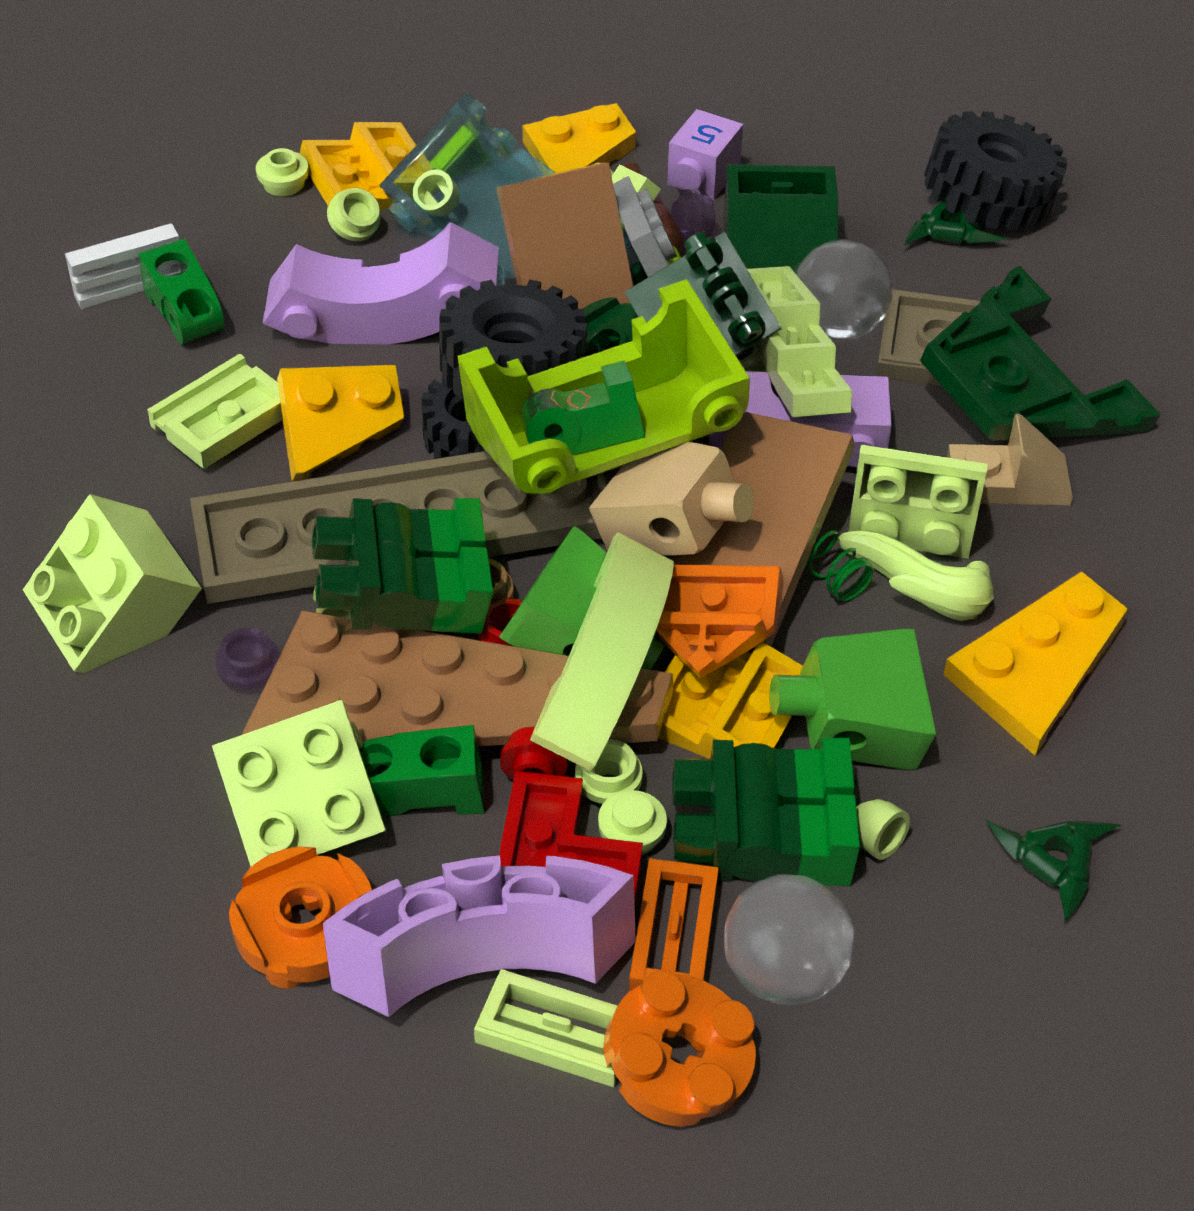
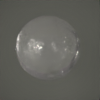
(849, 285)
(788, 939)

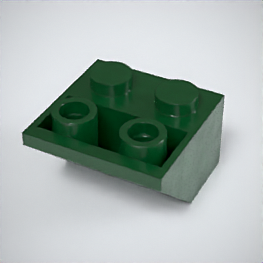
(779, 212)

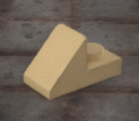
(1023, 471)

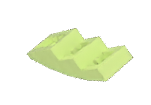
(801, 354)

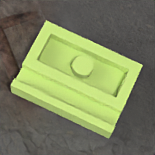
(219, 411)

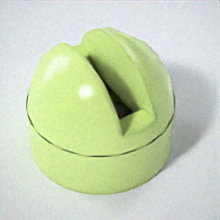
(424, 198)
(881, 827)

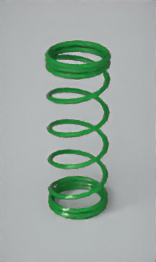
(842, 573)

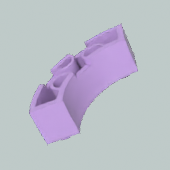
(384, 304)
(479, 920)

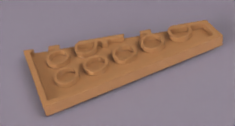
(431, 681)

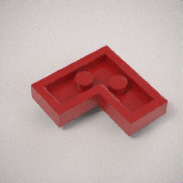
(545, 821)

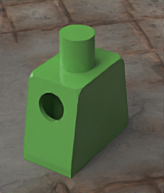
(560, 599)
(863, 691)

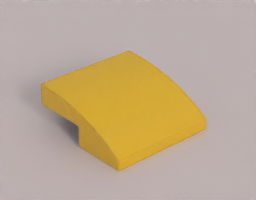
(358, 162)
(726, 702)

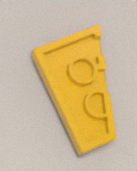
(1038, 658)

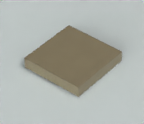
(908, 328)

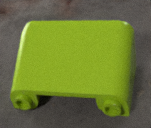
(681, 379)

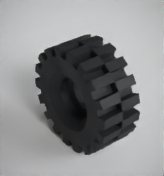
(995, 170)
(513, 325)

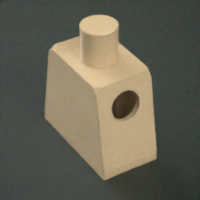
(672, 500)

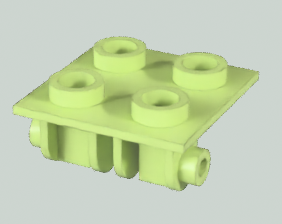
(300, 784)

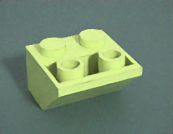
(918, 499)
(110, 584)

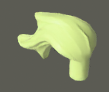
(949, 590)

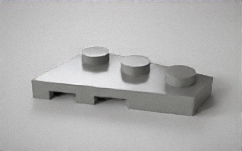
(644, 227)

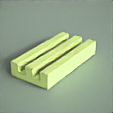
(546, 1037)

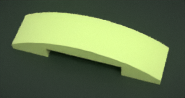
(606, 653)

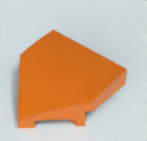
(719, 612)

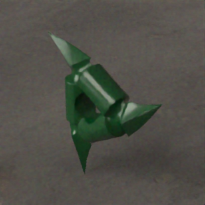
(938, 225)
(1071, 837)

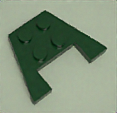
(1002, 372)

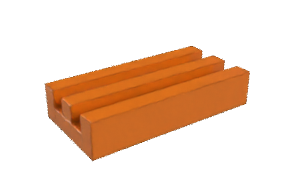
(682, 875)

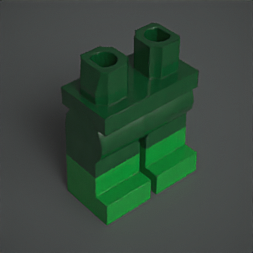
(405, 566)
(769, 811)

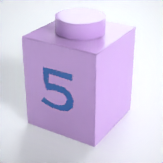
(702, 151)

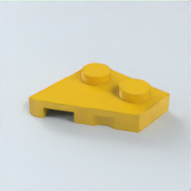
(580, 138)
(335, 411)

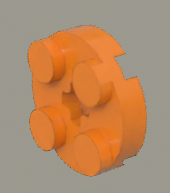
(262, 912)
(643, 1063)

